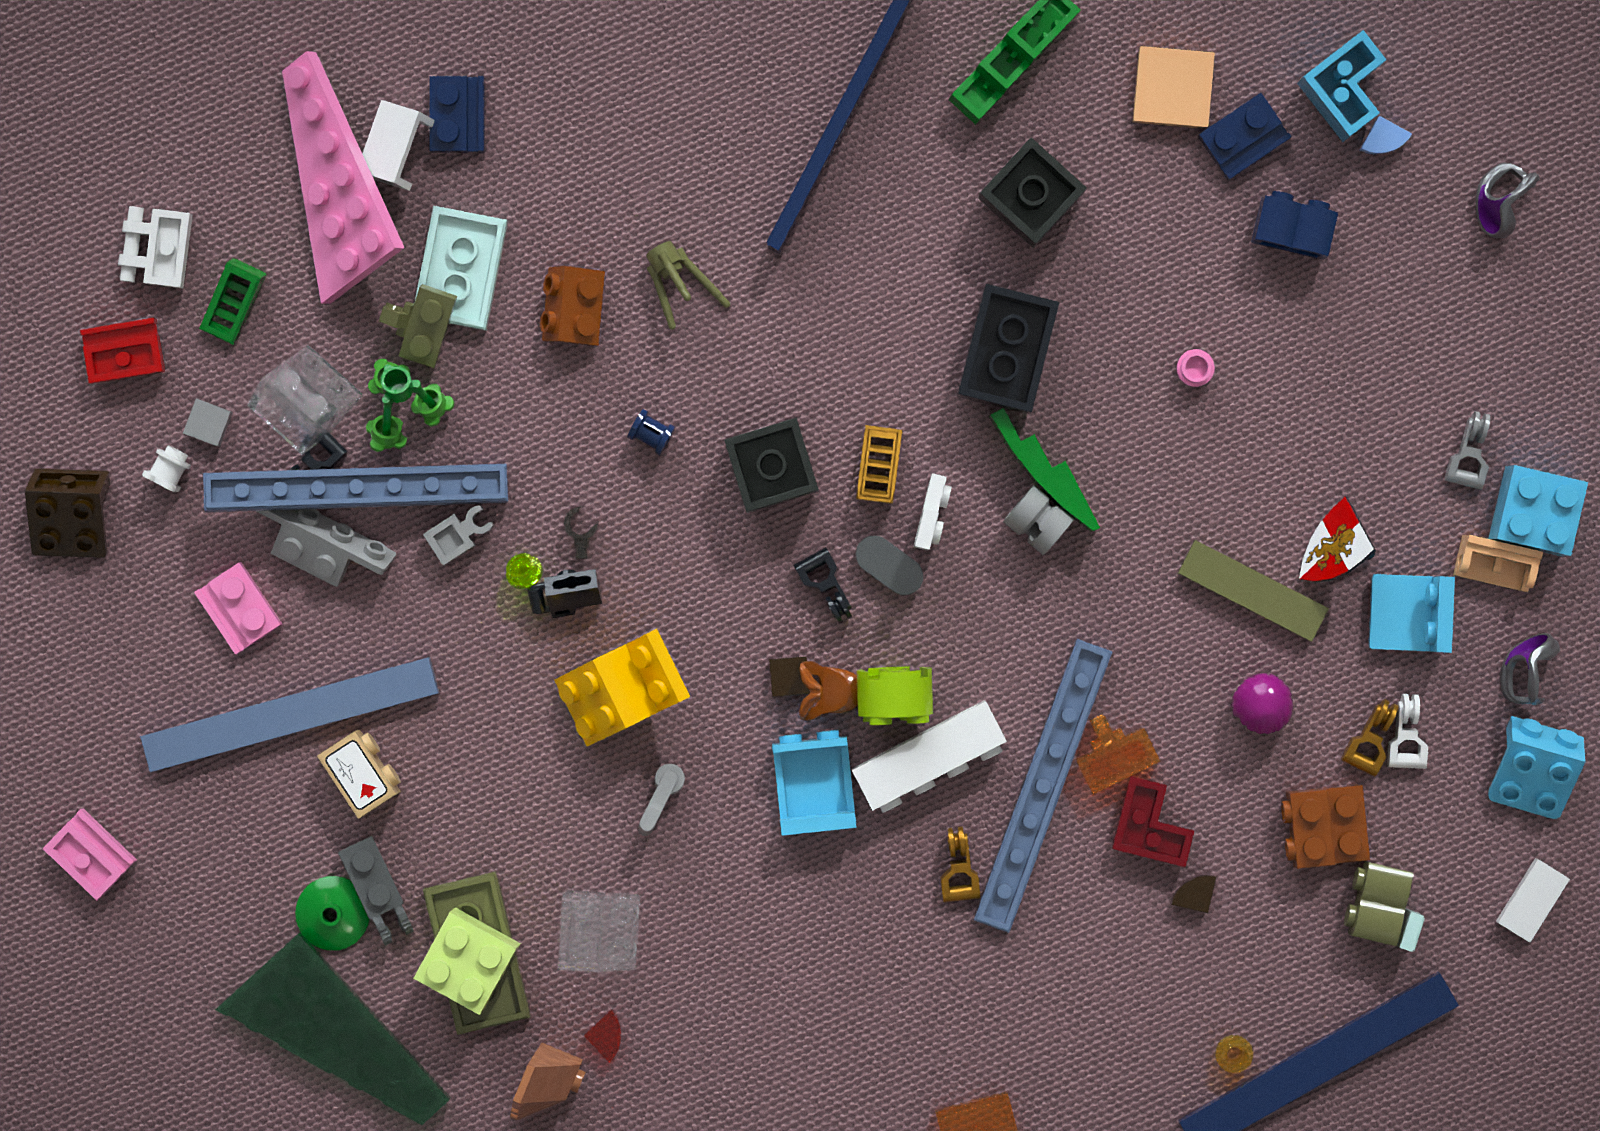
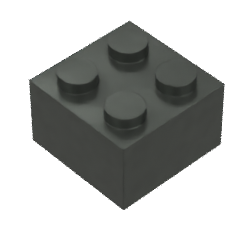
(1032, 192)
(771, 465)

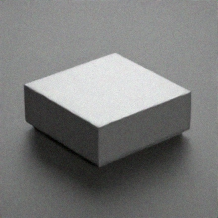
(207, 422)

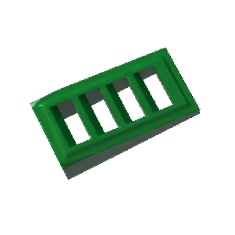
(243, 270)

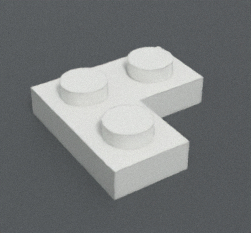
(929, 528)

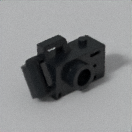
(565, 593)

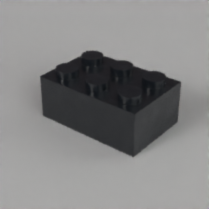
(1008, 349)

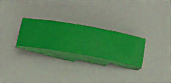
(1012, 57)
(1054, 481)

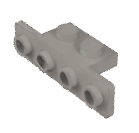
(325, 545)

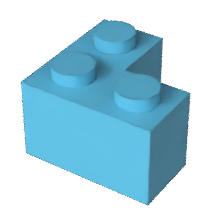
(1335, 86)

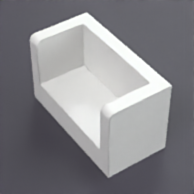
(391, 141)

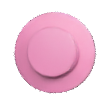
(1195, 368)

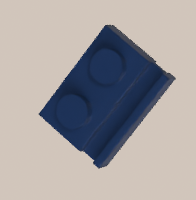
(458, 113)
(1244, 136)

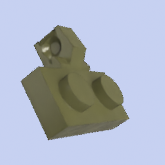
(421, 324)

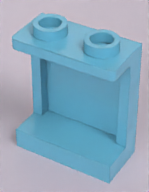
(814, 783)

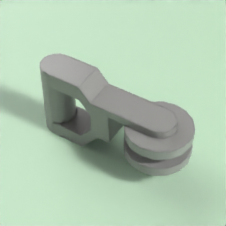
(1474, 427)
(668, 781)

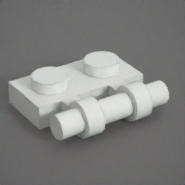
(166, 247)

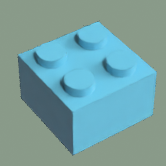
(1538, 510)

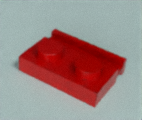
(122, 351)

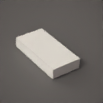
(1532, 900)

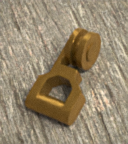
(1380, 714)
(964, 892)

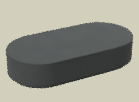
(889, 565)

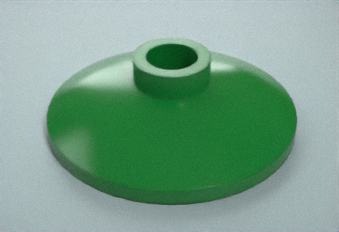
(333, 893)

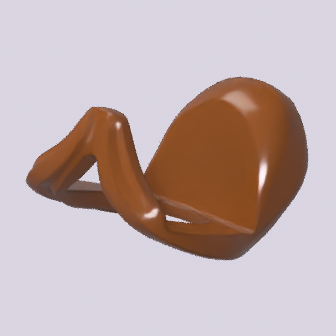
(833, 695)

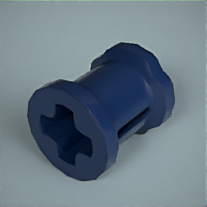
(651, 432)

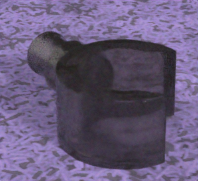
(581, 541)

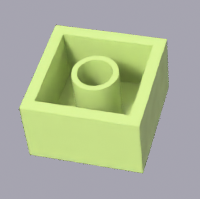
(466, 961)

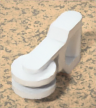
(1407, 760)

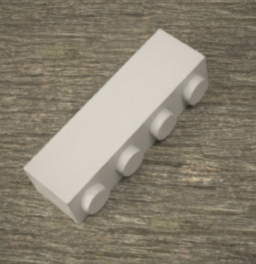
(928, 756)

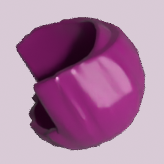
(1263, 703)

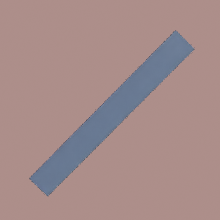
(355, 487)
(289, 714)
(1042, 785)

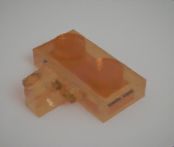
(1115, 755)

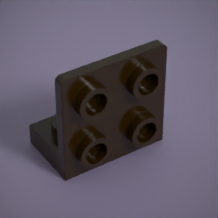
(67, 512)

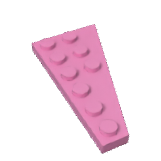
(342, 204)

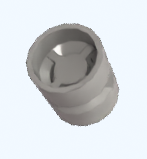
(1038, 520)

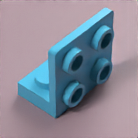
(1411, 613)

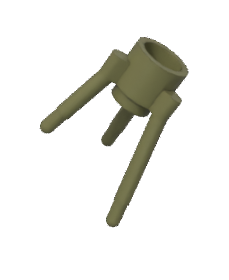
(667, 261)

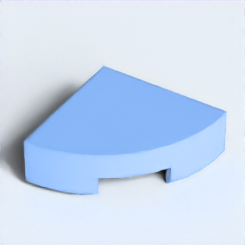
(1384, 137)

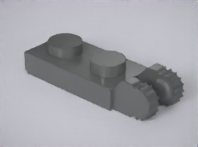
(374, 885)

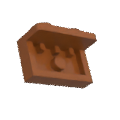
(572, 305)

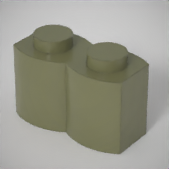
(1378, 903)

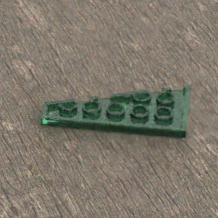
(322, 1020)

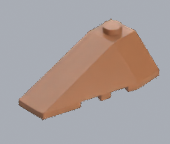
(546, 1081)

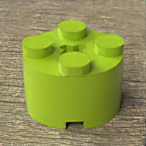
(895, 693)

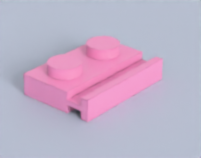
(238, 608)
(89, 854)

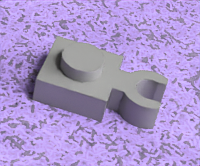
(452, 537)

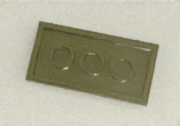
(482, 899)

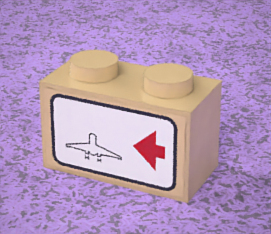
(360, 772)

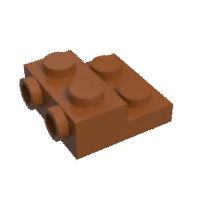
(1326, 826)

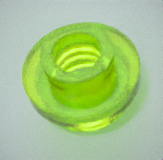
(523, 571)

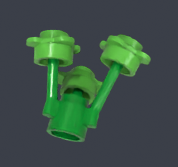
(398, 387)

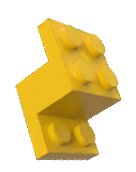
(621, 688)

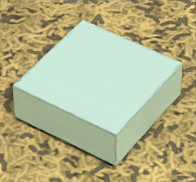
(1410, 930)

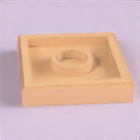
(1173, 87)

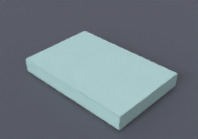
(464, 261)

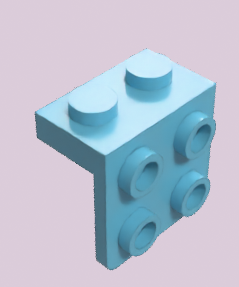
(1538, 768)

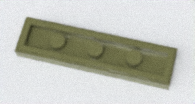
(1252, 590)

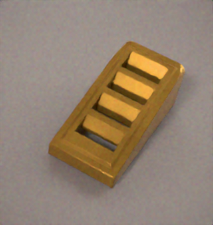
(871, 494)

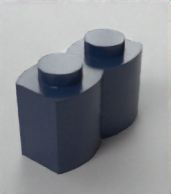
(1294, 225)

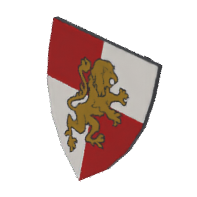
(1336, 545)

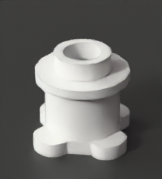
(168, 468)

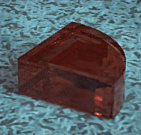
(606, 1035)

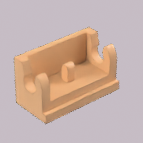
(1497, 563)

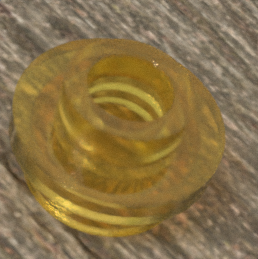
(1242, 1061)

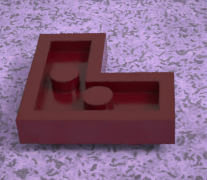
(1142, 833)

